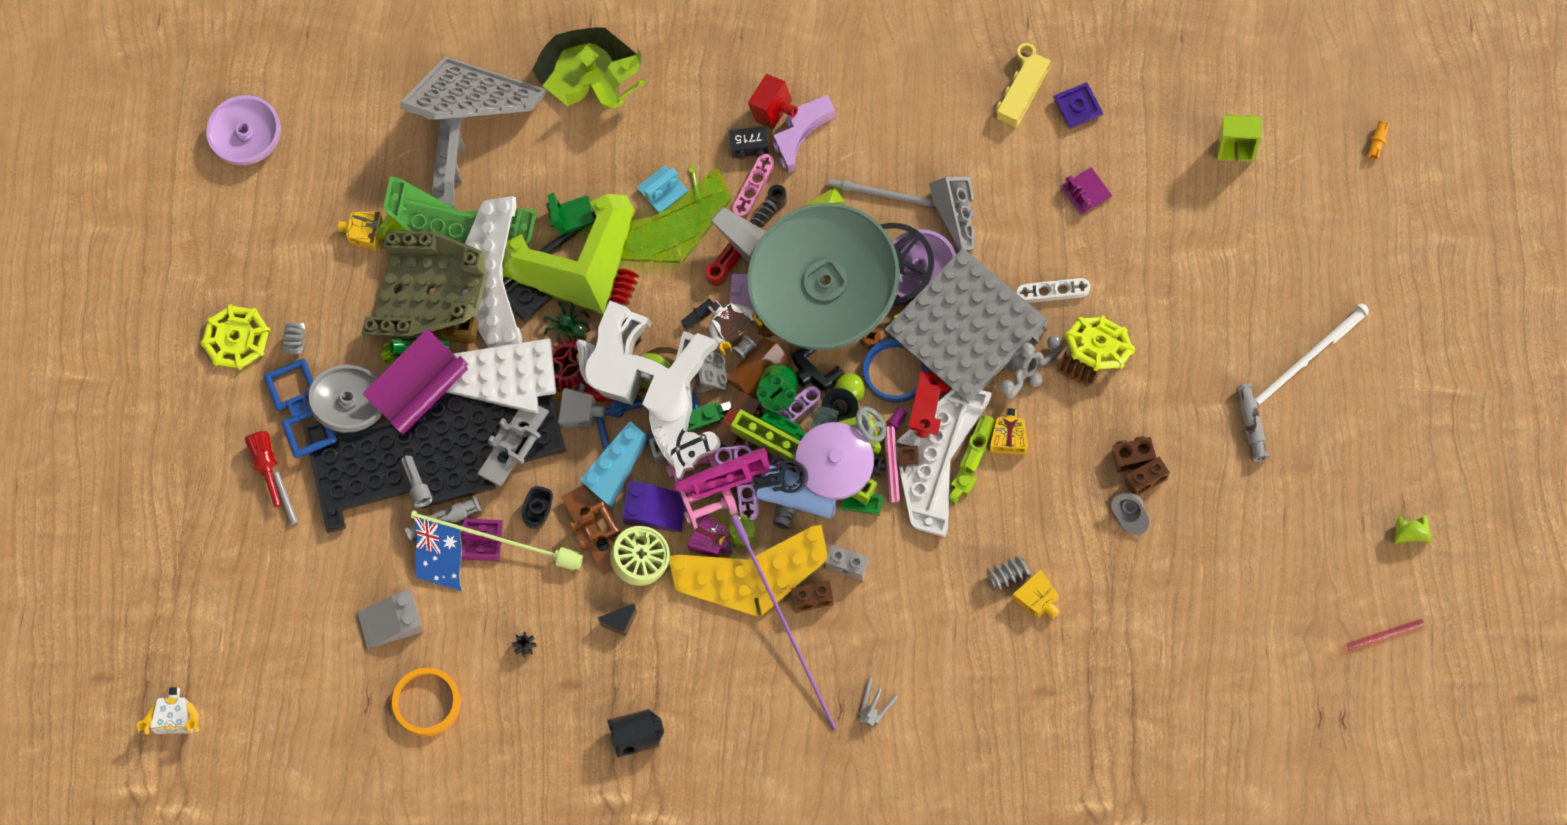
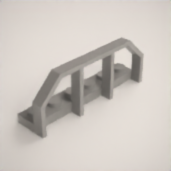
(446, 168)

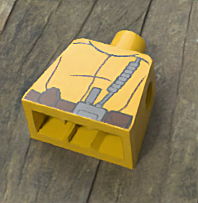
(362, 229)

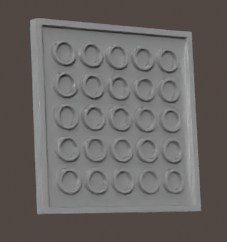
(966, 325)

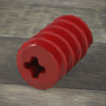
(622, 286)

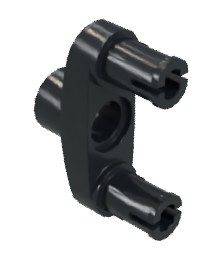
(808, 373)

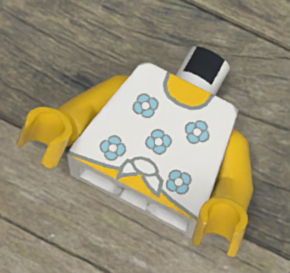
(170, 715)

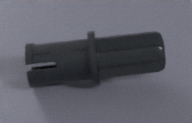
(697, 314)

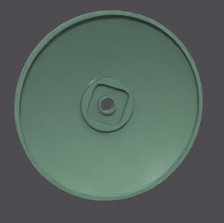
(815, 245)

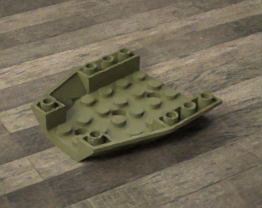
(419, 264)

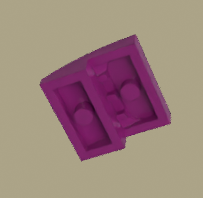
(479, 547)

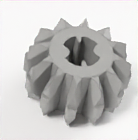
(294, 338)

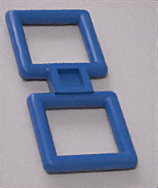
(298, 407)

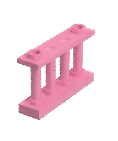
(726, 502)

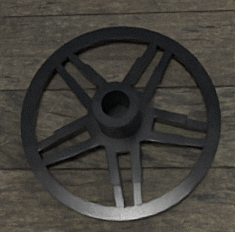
(902, 263)

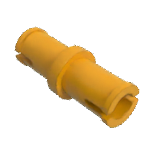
(1378, 140)

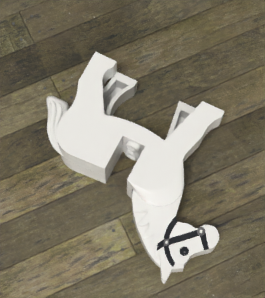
(619, 374)

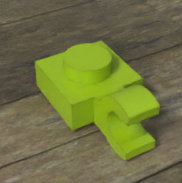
(962, 484)

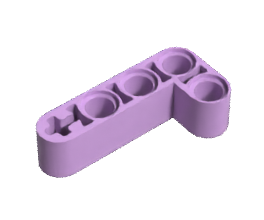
(734, 453)

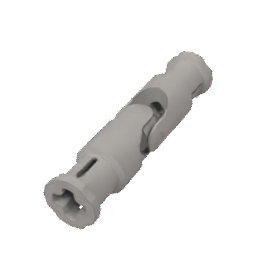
(1251, 420)
(451, 515)

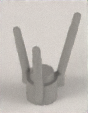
(869, 714)

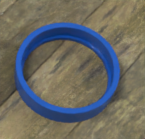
(885, 344)

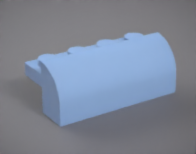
(803, 500)

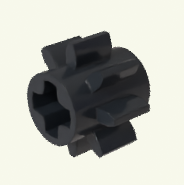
(877, 471)
(528, 647)

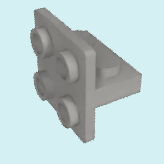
(712, 374)

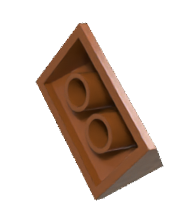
(749, 371)

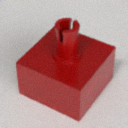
(771, 101)

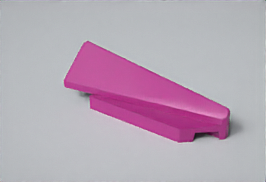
(726, 474)

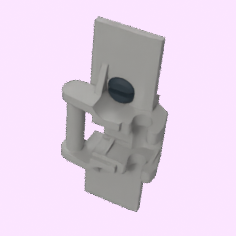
(503, 458)

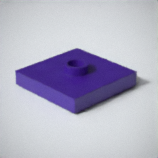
(1078, 105)

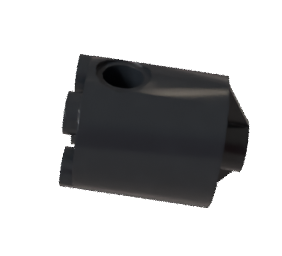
(636, 732)

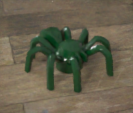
(566, 323)

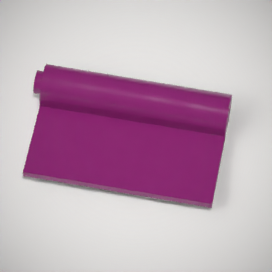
(415, 381)

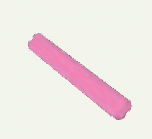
(891, 461)

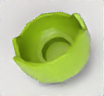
(852, 383)

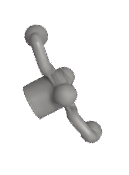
(1026, 364)

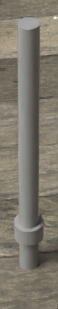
(847, 185)

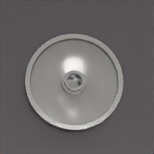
(339, 400)

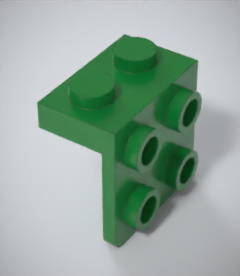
(569, 215)

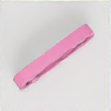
(750, 185)

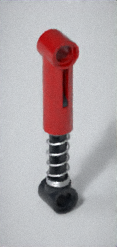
(729, 255)

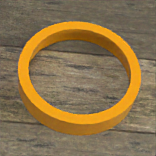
(447, 722)

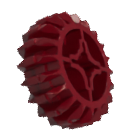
(562, 357)

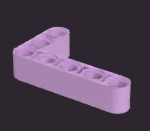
(807, 407)

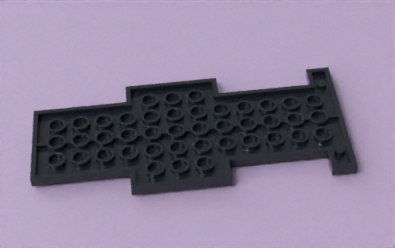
(446, 446)

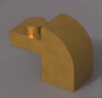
(464, 332)

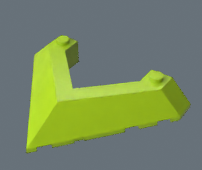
(583, 281)

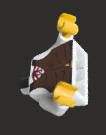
(730, 323)

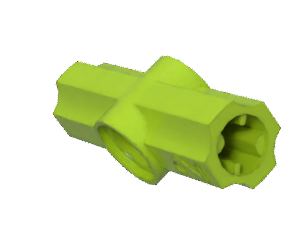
(974, 454)

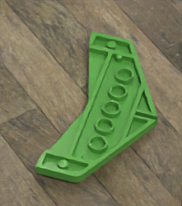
(422, 212)

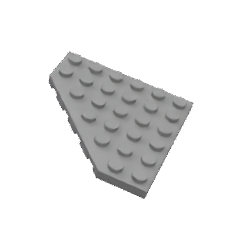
(466, 90)

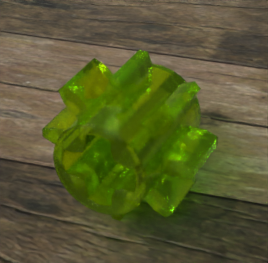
(385, 353)

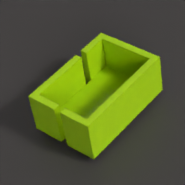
(1240, 129)

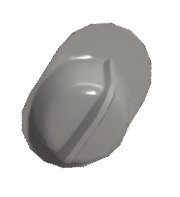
(1131, 513)

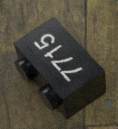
(748, 142)

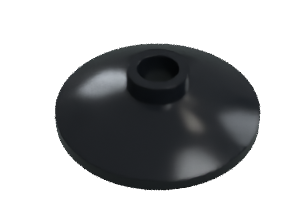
(844, 396)

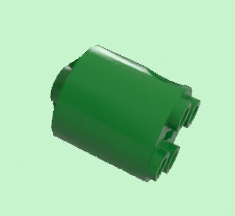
(777, 387)

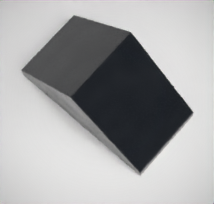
(619, 620)

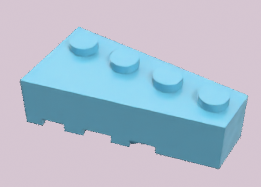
(614, 465)

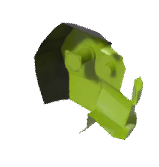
(587, 60)

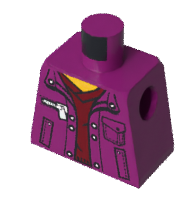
(711, 538)

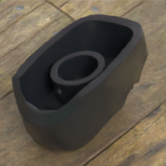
(537, 507)

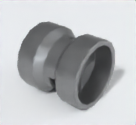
(784, 517)

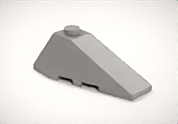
(953, 200)
(738, 231)

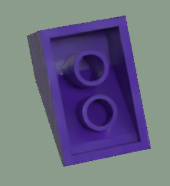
(653, 507)

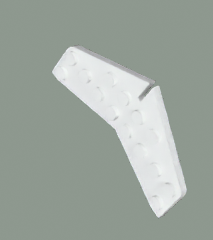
(490, 236)
(928, 484)

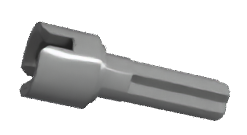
(419, 492)

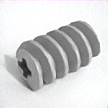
(1007, 572)

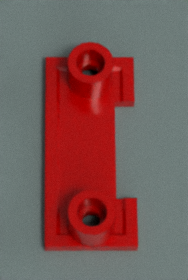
(925, 405)

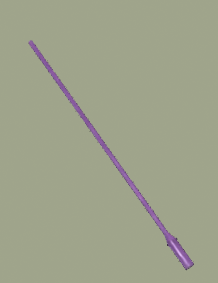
(744, 538)

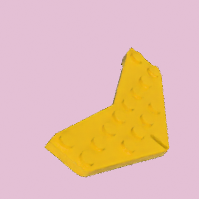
(737, 581)

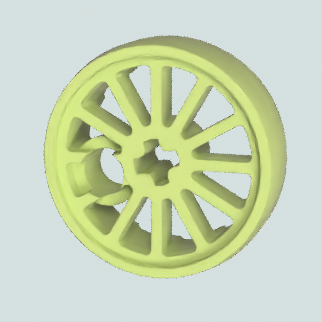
(646, 535)

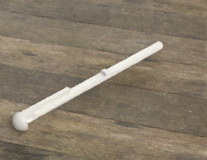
(1361, 312)

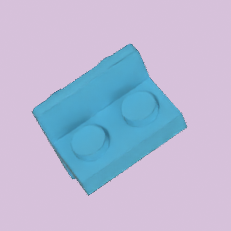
(662, 189)

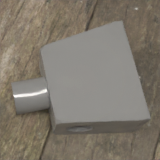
(578, 410)

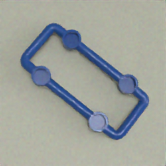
(618, 409)

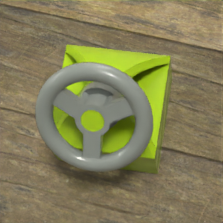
(866, 425)

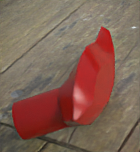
(598, 397)

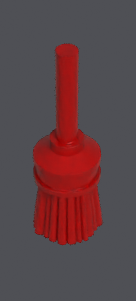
(263, 460)

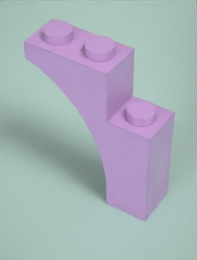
(806, 120)

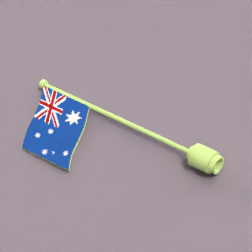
(441, 551)

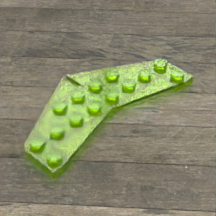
(678, 226)

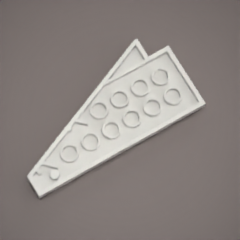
(508, 375)

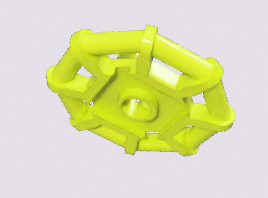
(1107, 333)
(240, 345)

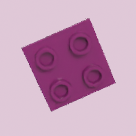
(1085, 190)

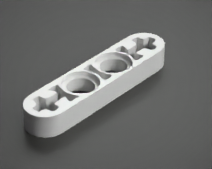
(1053, 294)

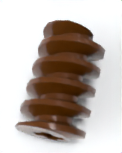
(1076, 369)

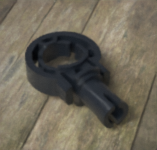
(771, 479)

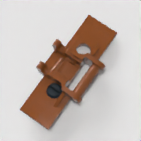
(587, 529)

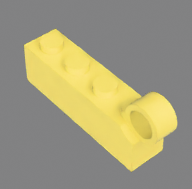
(1024, 86)

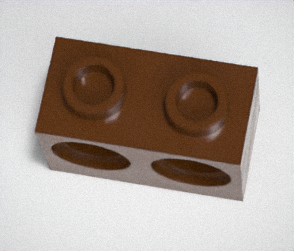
(1135, 458)
(1147, 476)
(812, 596)

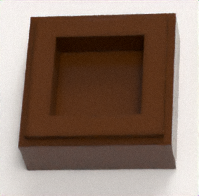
(908, 456)

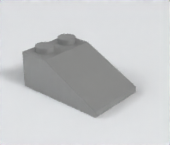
(390, 619)

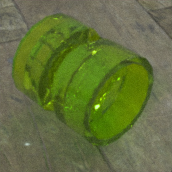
(749, 529)

